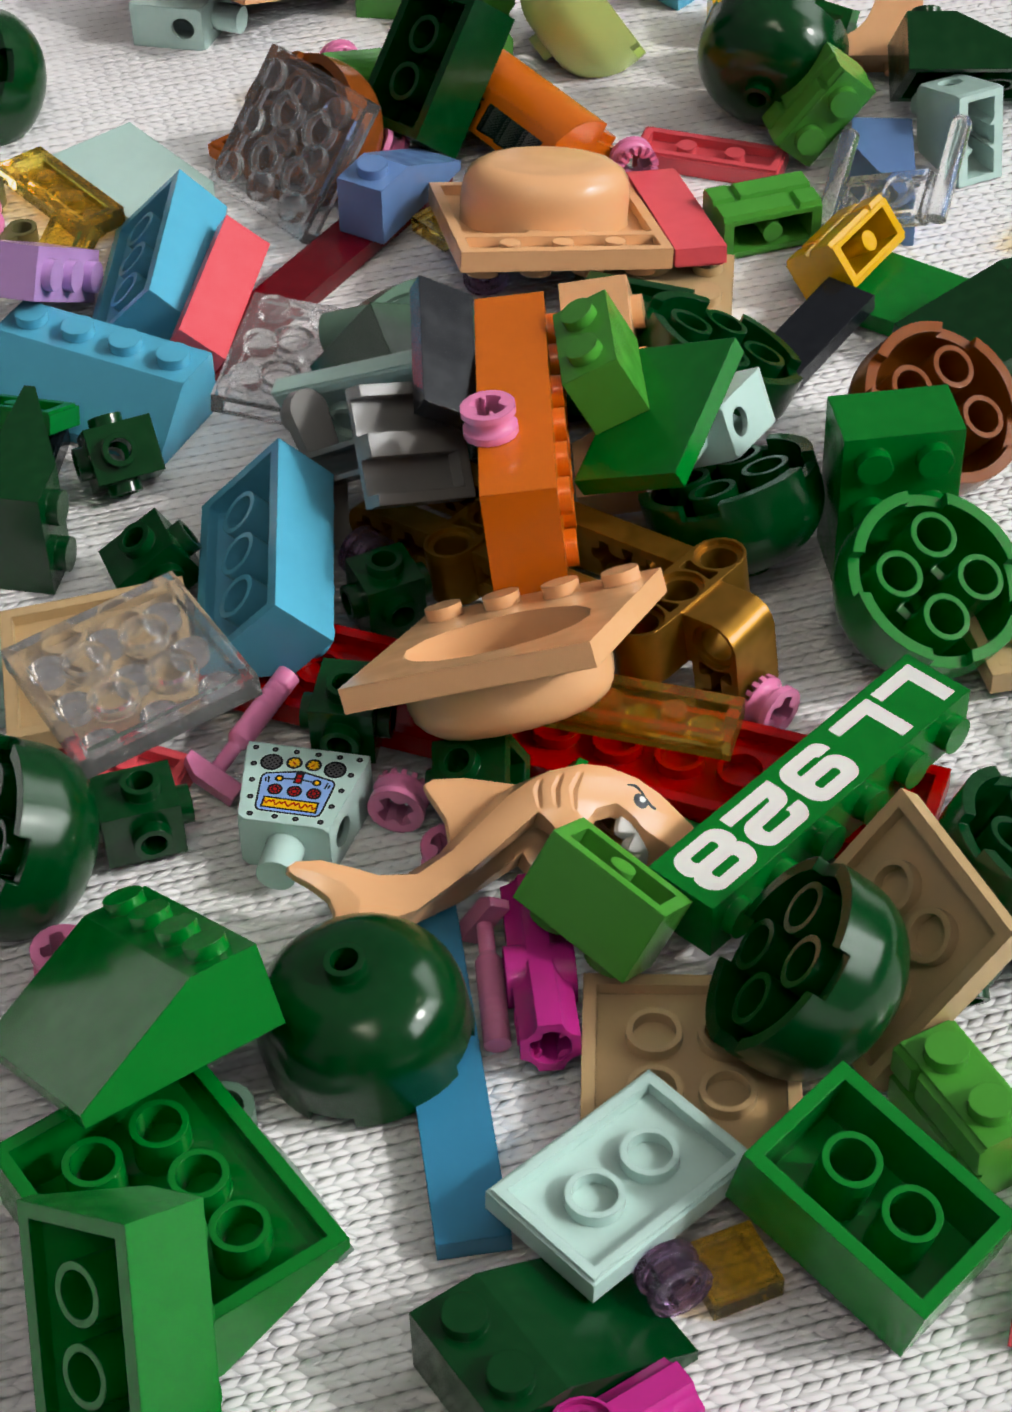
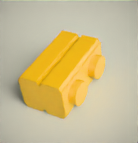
(847, 245)

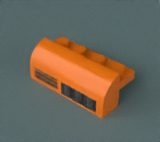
(530, 111)

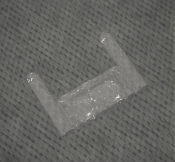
(913, 194)

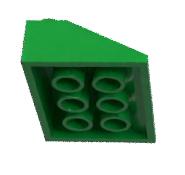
(135, 1005)
(194, 1138)

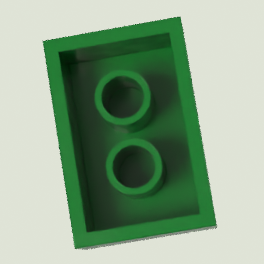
(884, 447)
(871, 1206)

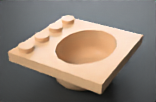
(547, 213)
(510, 658)

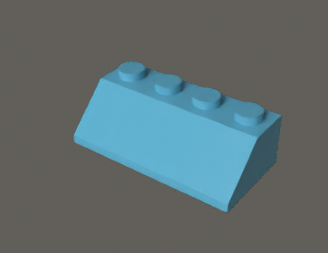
(158, 257)
(107, 371)
(271, 560)

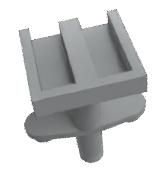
(392, 450)

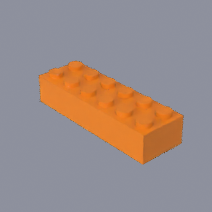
(528, 481)

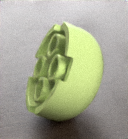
(582, 36)

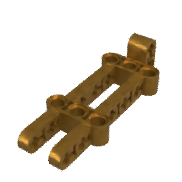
(700, 619)

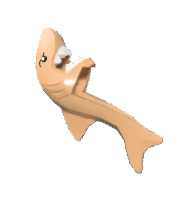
(494, 831)

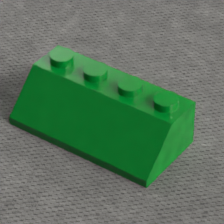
(119, 1301)

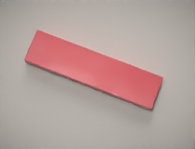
(680, 218)
(221, 290)

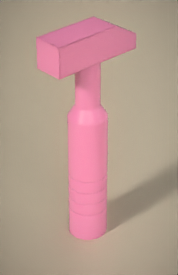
(248, 727)
(478, 928)

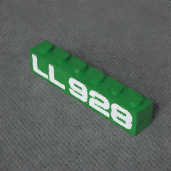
(814, 797)

